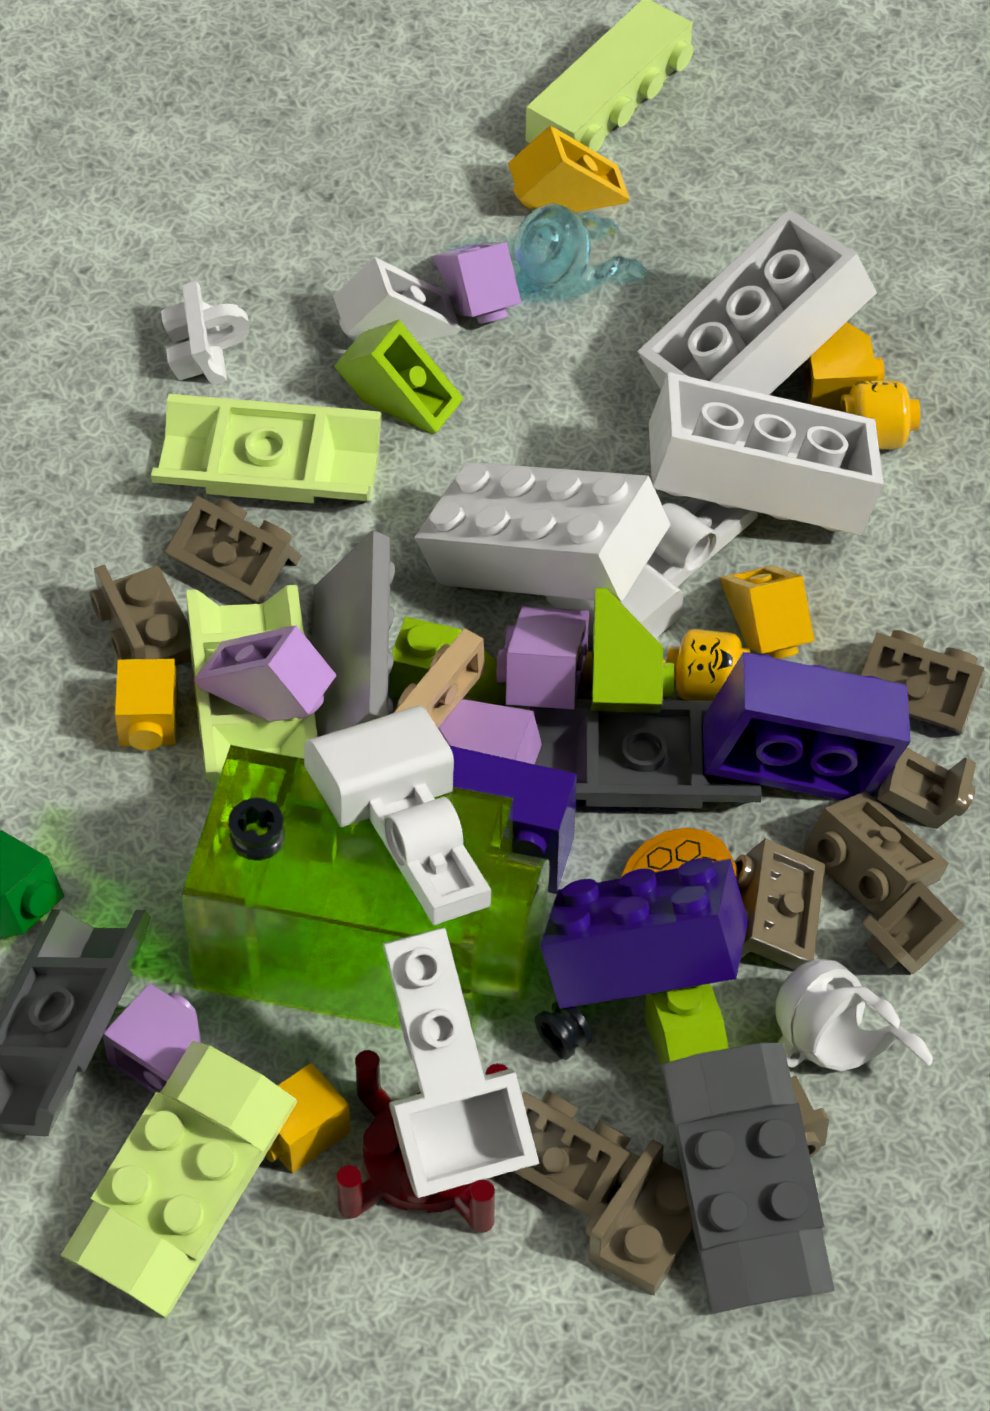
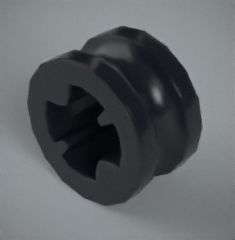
(264, 815)
(563, 1030)

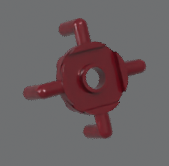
(386, 1168)

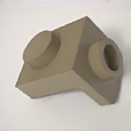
(927, 789)
(912, 929)

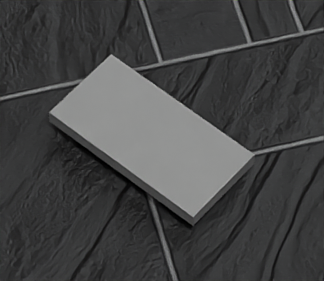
(353, 635)

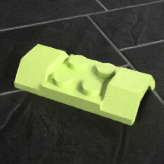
(269, 449)
(219, 720)
(179, 1176)

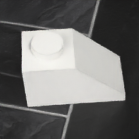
(386, 294)

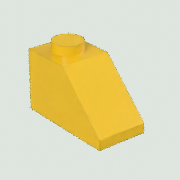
(565, 173)
(839, 365)
(770, 609)

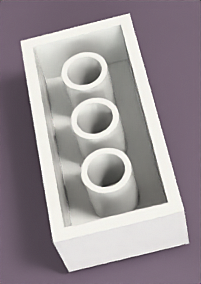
(764, 310)
(764, 454)
(543, 530)

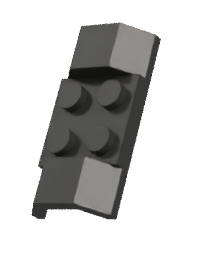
(636, 756)
(60, 1015)
(747, 1176)

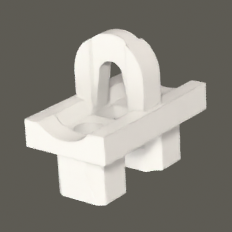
(206, 341)

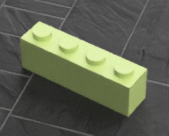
(614, 76)

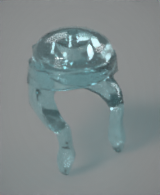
(556, 249)

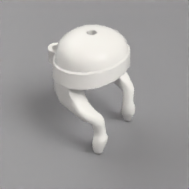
(821, 1018)

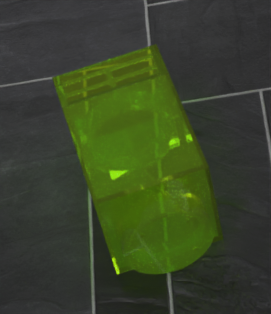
(316, 913)

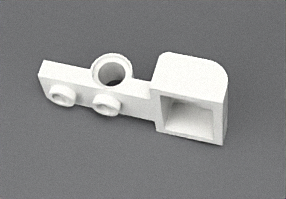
(694, 537)
(391, 775)
(462, 1121)

